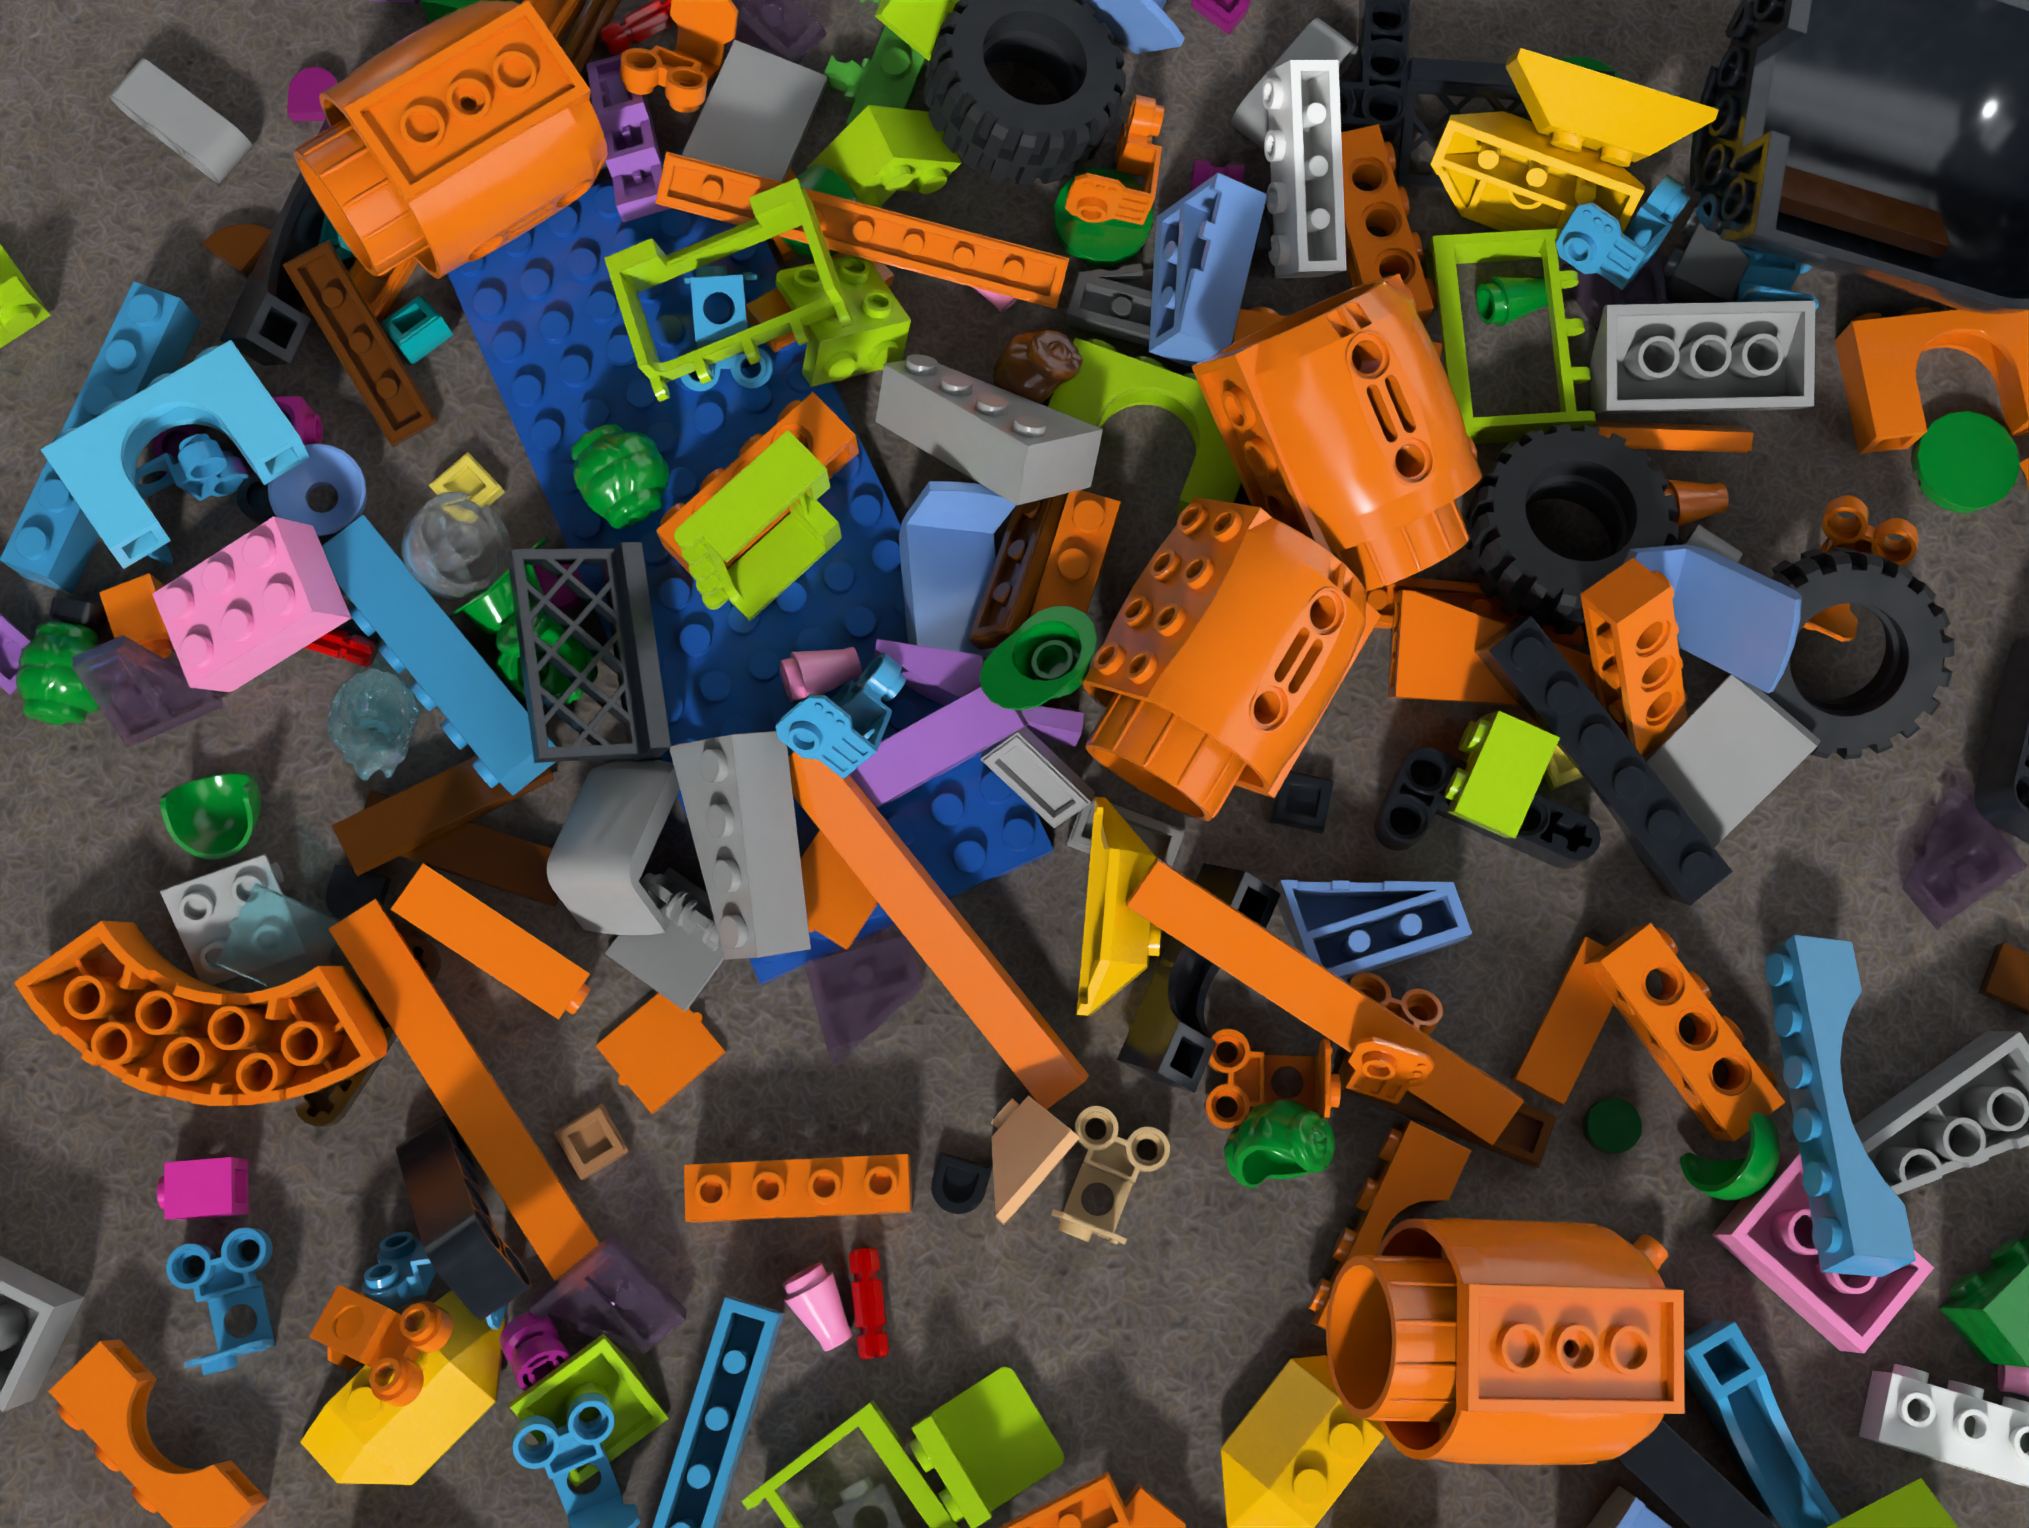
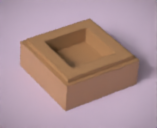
(592, 1142)

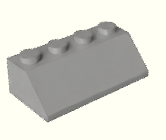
(1704, 357)

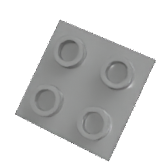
(208, 904)
(684, 956)

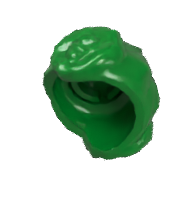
(619, 474)
(47, 676)
(551, 679)
(1279, 1143)

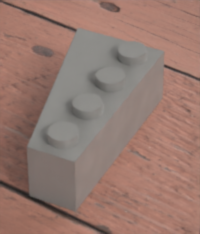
(986, 431)
(746, 840)
(1953, 1114)
(32, 1329)

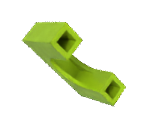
(1116, 381)

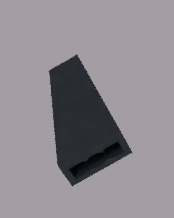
(1690, 1483)

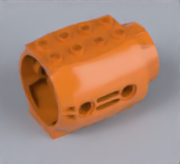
(454, 141)
(1349, 430)
(1224, 658)
(1507, 1341)

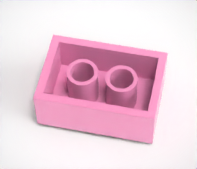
(251, 605)
(1776, 1244)

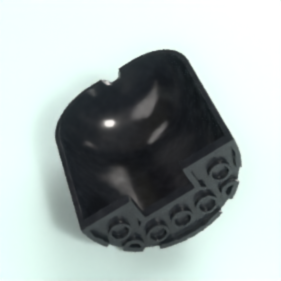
(1888, 100)

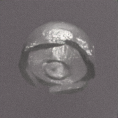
(455, 546)

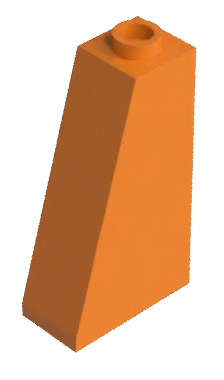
(1437, 656)
(492, 943)

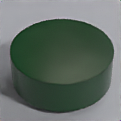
(1612, 1126)

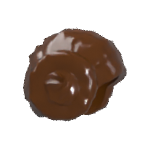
(1037, 364)

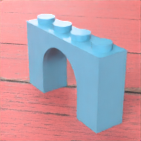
(212, 391)

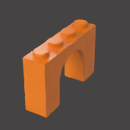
(1881, 362)

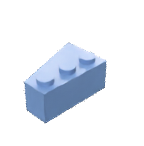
(1202, 268)
(1370, 924)

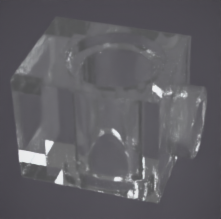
(864, 1494)

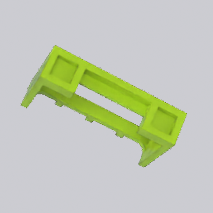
(647, 266)
(1440, 266)
(776, 479)
(890, 1450)

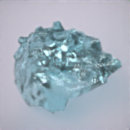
(373, 721)

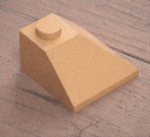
(1025, 1152)

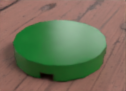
(1101, 242)
(1965, 462)

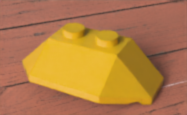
(1601, 110)
(1518, 181)
(1114, 936)
(378, 1443)
(1293, 1450)

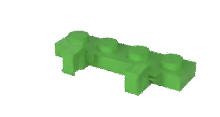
(883, 81)

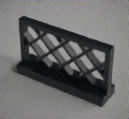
(1449, 79)
(633, 644)

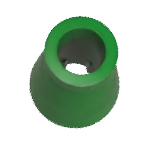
(1510, 298)

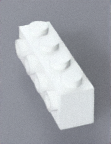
(1305, 168)
(1948, 1423)

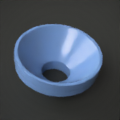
(327, 467)

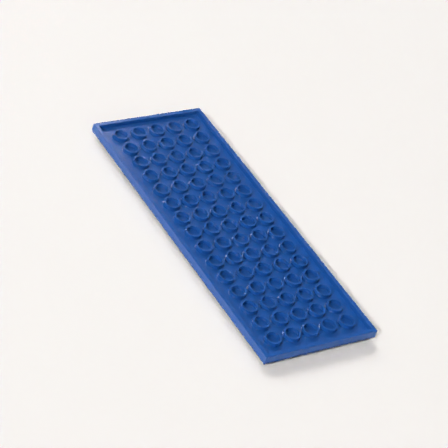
(568, 366)

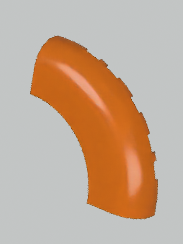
(195, 1040)

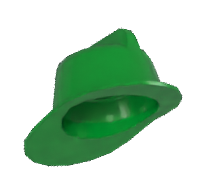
(496, 604)
(1040, 659)

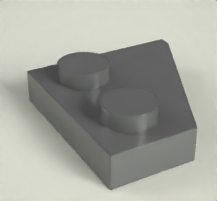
(1113, 303)

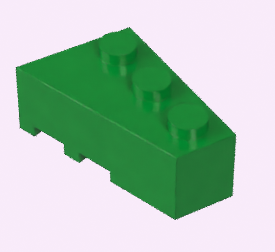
(1994, 1307)

